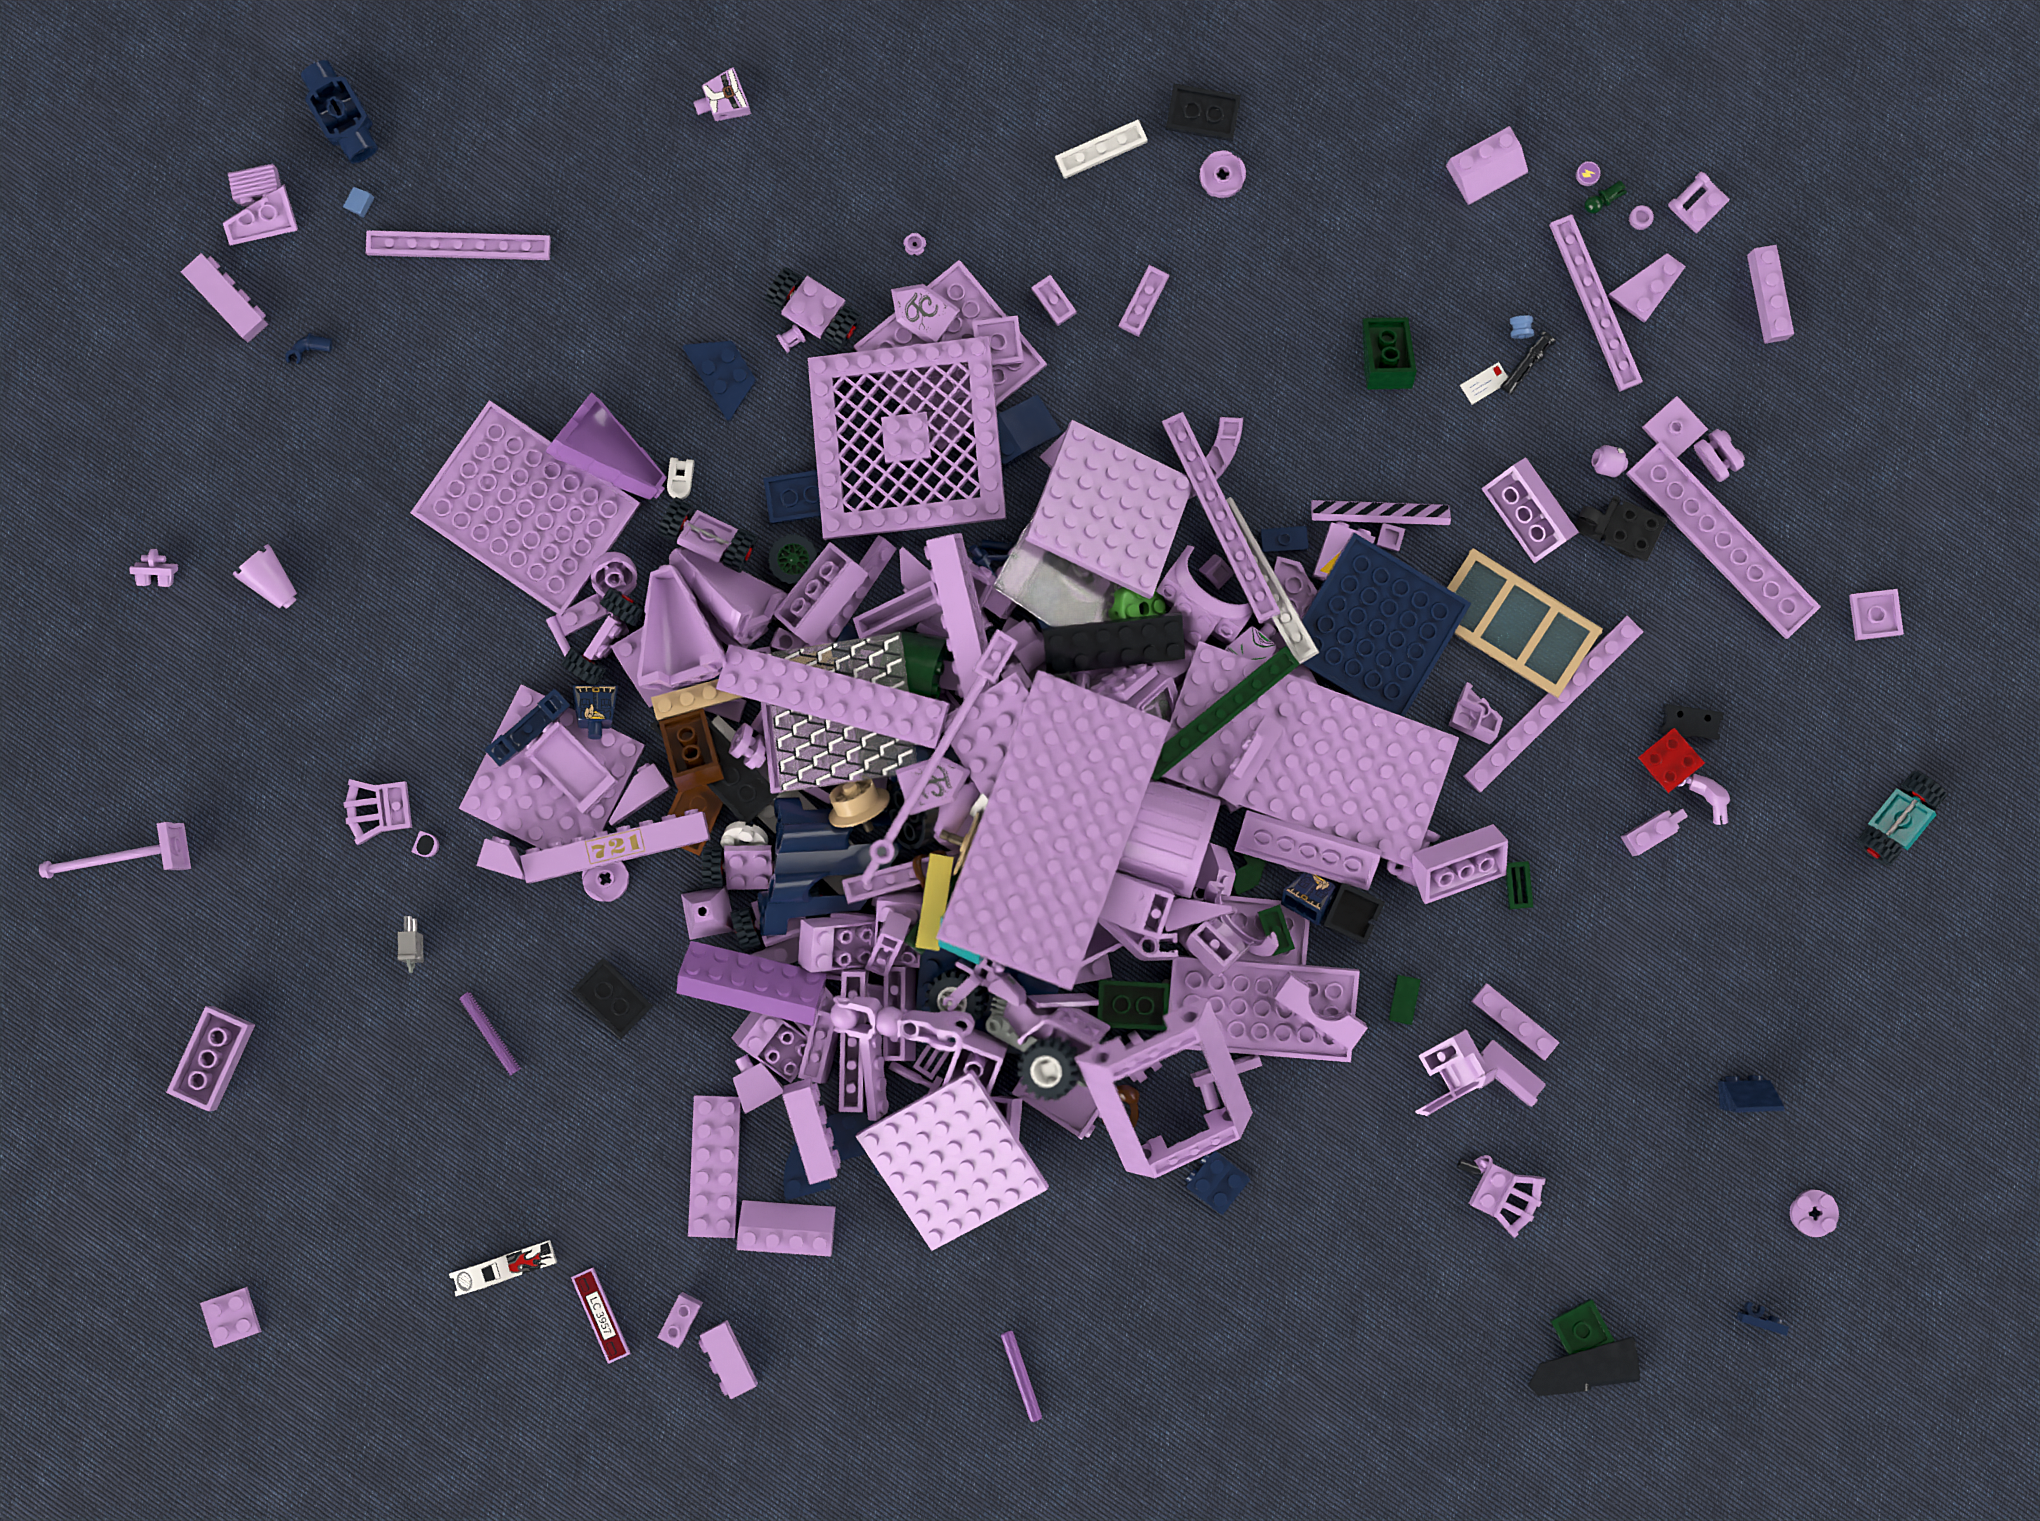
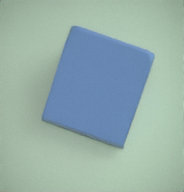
(358, 202)

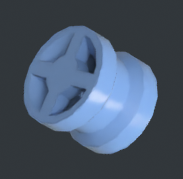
(1521, 327)

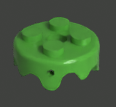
(1127, 604)

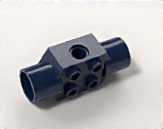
(339, 111)

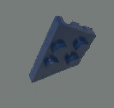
(722, 373)

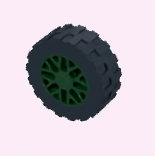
(791, 558)

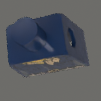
(594, 708)
(1309, 896)

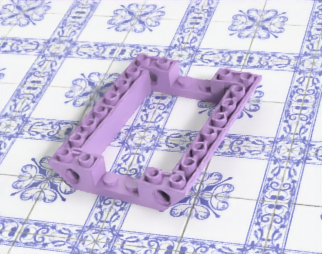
(1111, 1062)

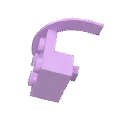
(1221, 941)
(1460, 1067)

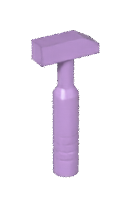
(915, 1077)

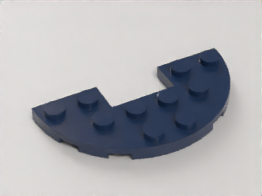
(844, 1129)

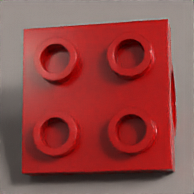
(1671, 760)

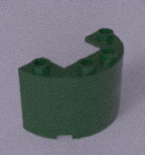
(924, 662)

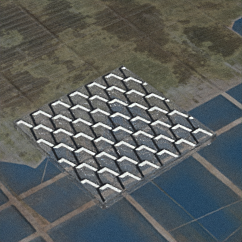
(828, 753)

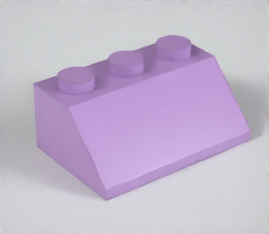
(1488, 165)

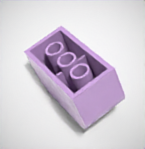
(981, 1054)

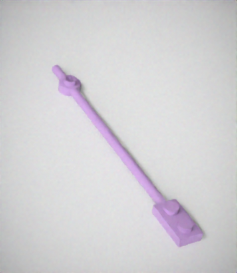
(988, 668)

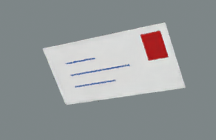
(1484, 383)

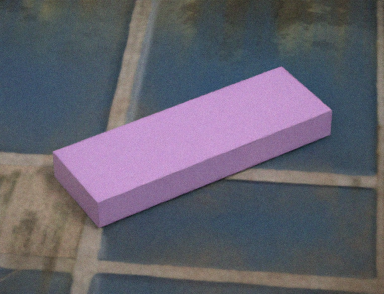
(1144, 300)

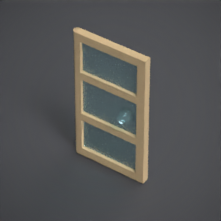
(1521, 624)

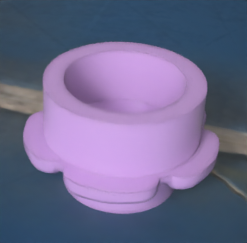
(908, 243)

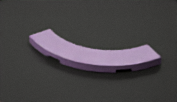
(1224, 447)

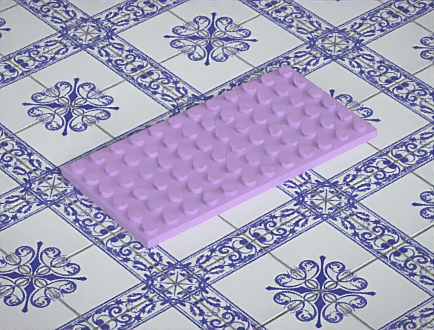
(1333, 766)
(1053, 830)

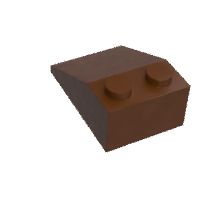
(691, 750)

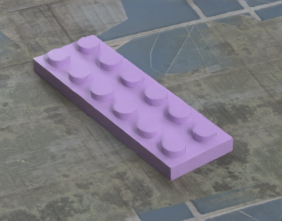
(1308, 850)
(714, 1166)

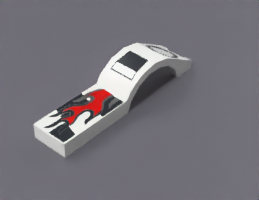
(504, 1268)

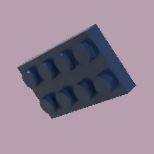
(797, 496)

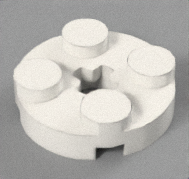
(739, 831)

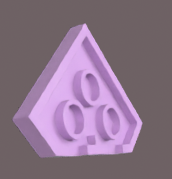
(1295, 584)

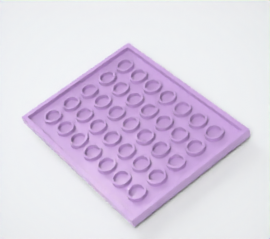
(524, 509)

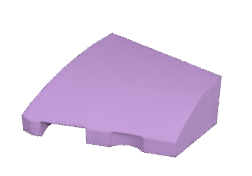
(1475, 716)

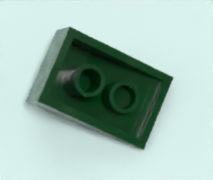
(1388, 353)

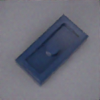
(1284, 539)

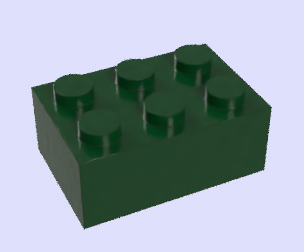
(1133, 1004)

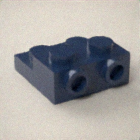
(1216, 1181)

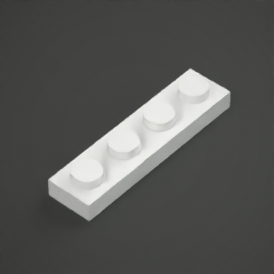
(1101, 149)

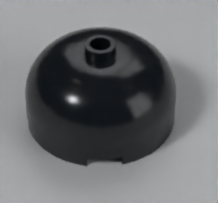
(918, 828)

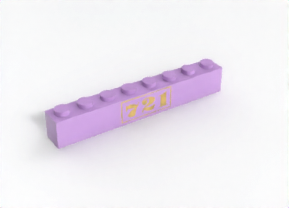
(615, 847)

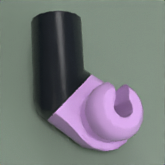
(1475, 1167)

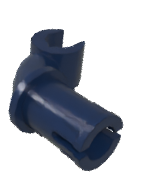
(307, 343)

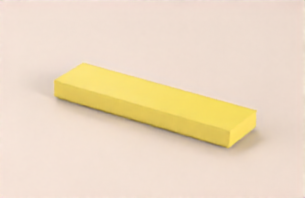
(934, 900)

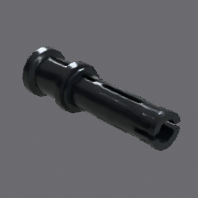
(1534, 354)

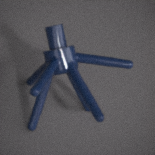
(983, 559)

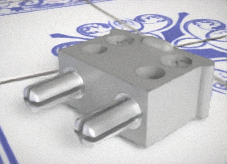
(410, 944)

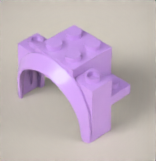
(1199, 610)

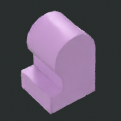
(786, 640)

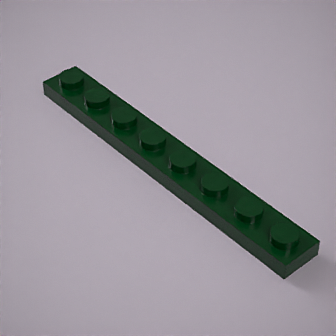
(1224, 710)

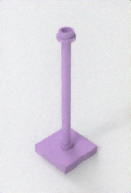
(172, 848)

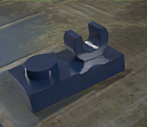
(1772, 1324)

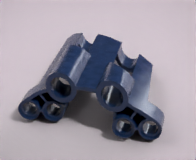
(806, 852)

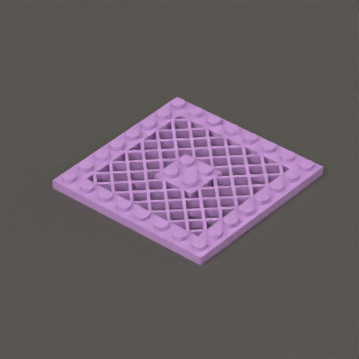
(906, 438)

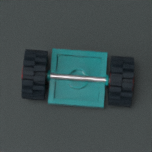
(1902, 818)

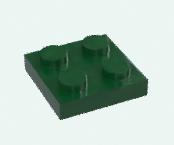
(1581, 1328)

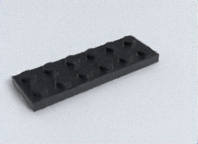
(1113, 643)
(742, 788)

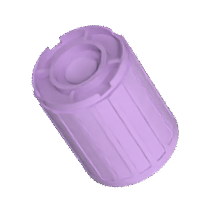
(1169, 837)

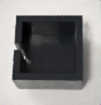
(1351, 913)

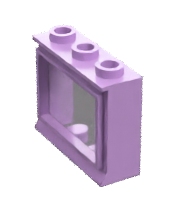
(1156, 697)

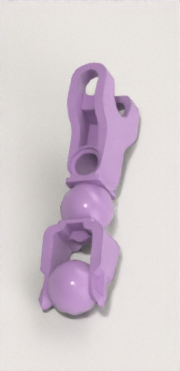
(890, 1021)

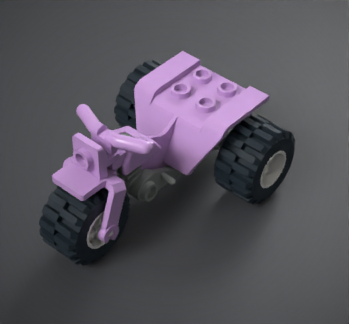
(1046, 1040)

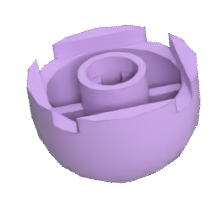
(613, 571)

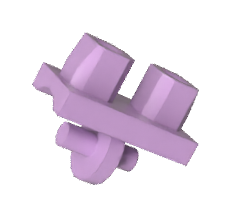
(144, 570)

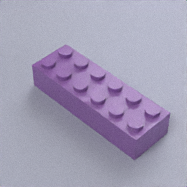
(751, 983)

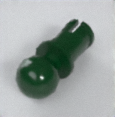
(1595, 203)

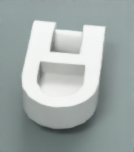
(680, 485)

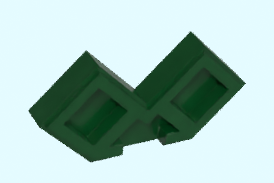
(1248, 875)

